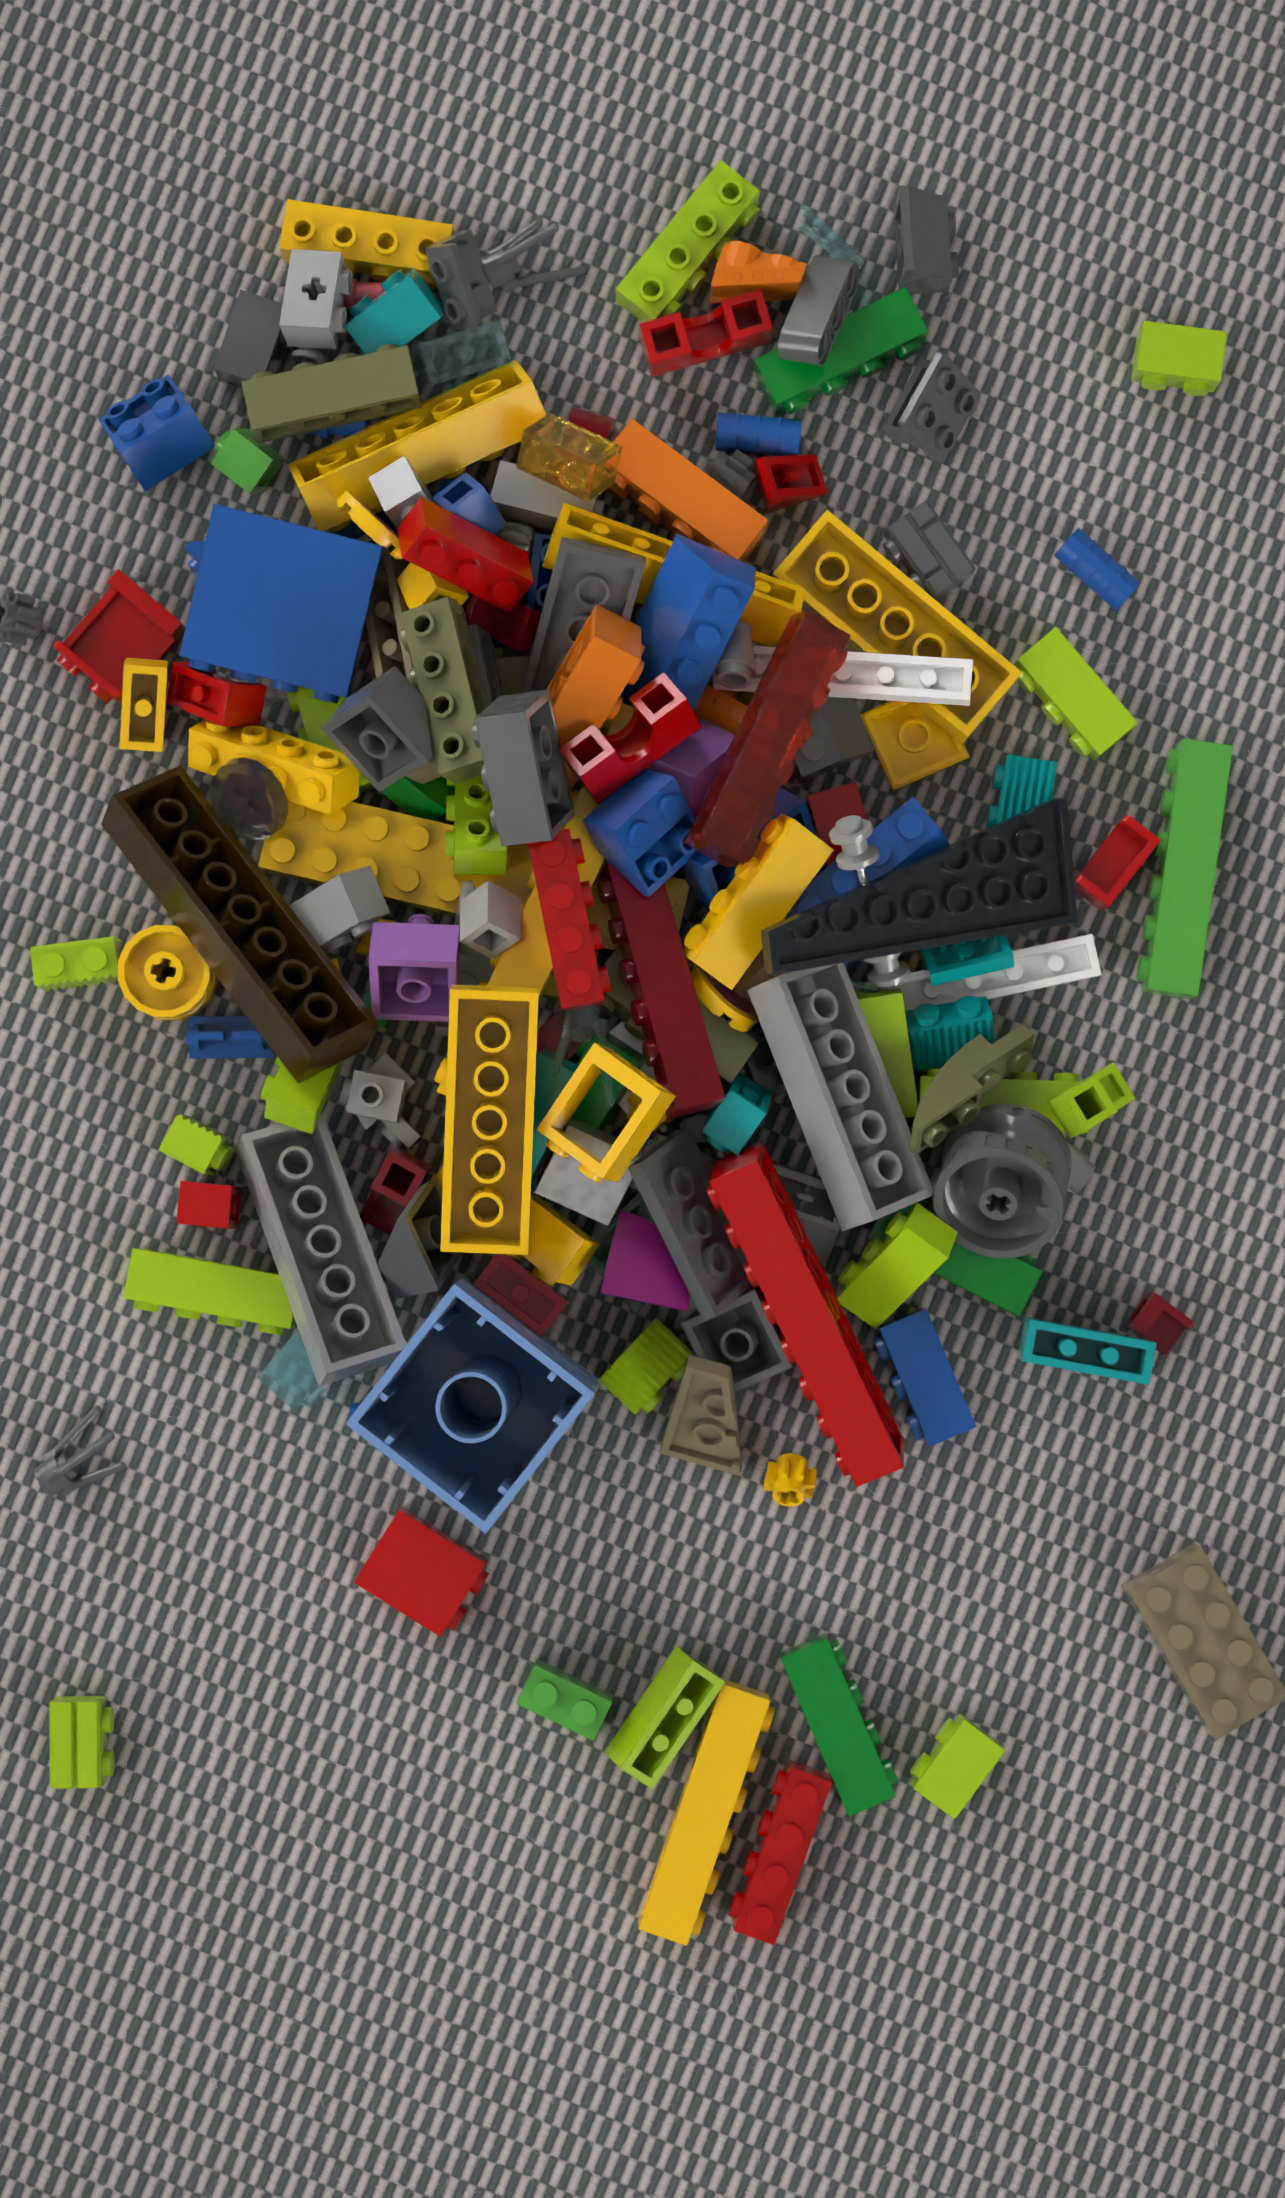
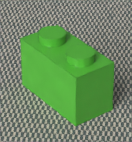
(565, 1699)

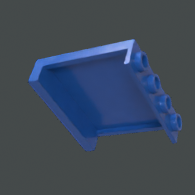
(280, 603)

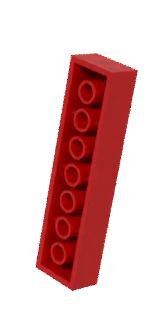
(808, 1314)

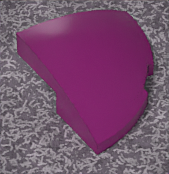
(642, 1266)

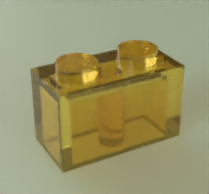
(569, 457)

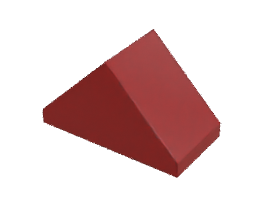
(789, 480)

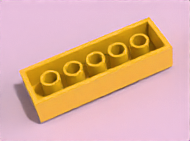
(438, 441)
(892, 615)
(489, 1119)

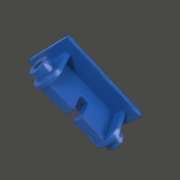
(225, 1038)

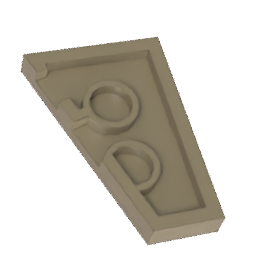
(705, 1418)

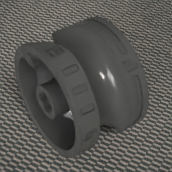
(1004, 1181)

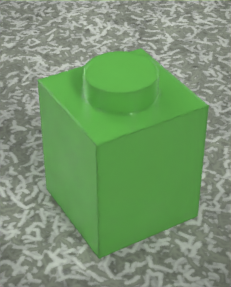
(245, 461)

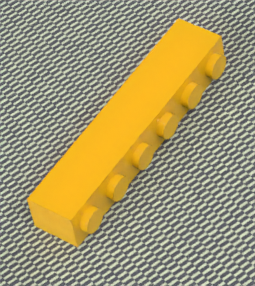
(765, 612)
(704, 1812)

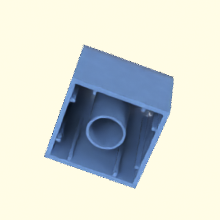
(474, 1404)

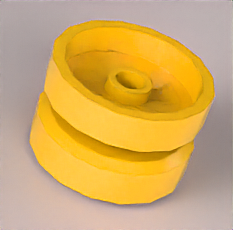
(142, 971)

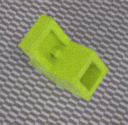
(1091, 1100)

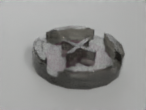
(249, 799)

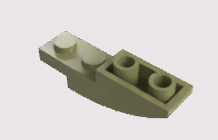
(958, 1086)

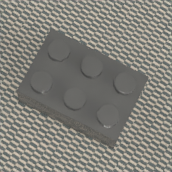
(523, 768)

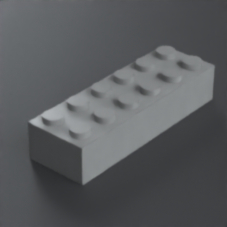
(840, 1093)
(320, 1250)

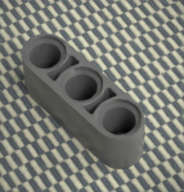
(818, 310)

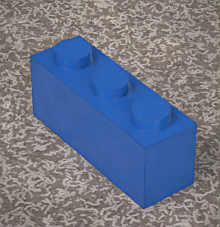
(924, 1378)

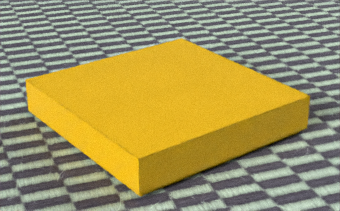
(910, 743)

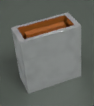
(567, 1186)

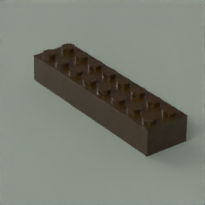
(239, 923)

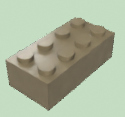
(1204, 1641)

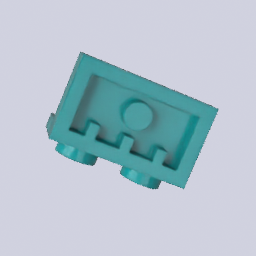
(966, 959)

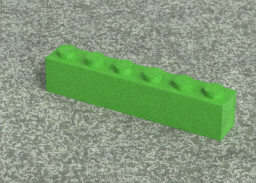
(1186, 868)

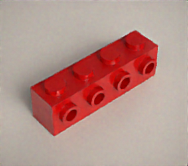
(566, 921)
(781, 1851)

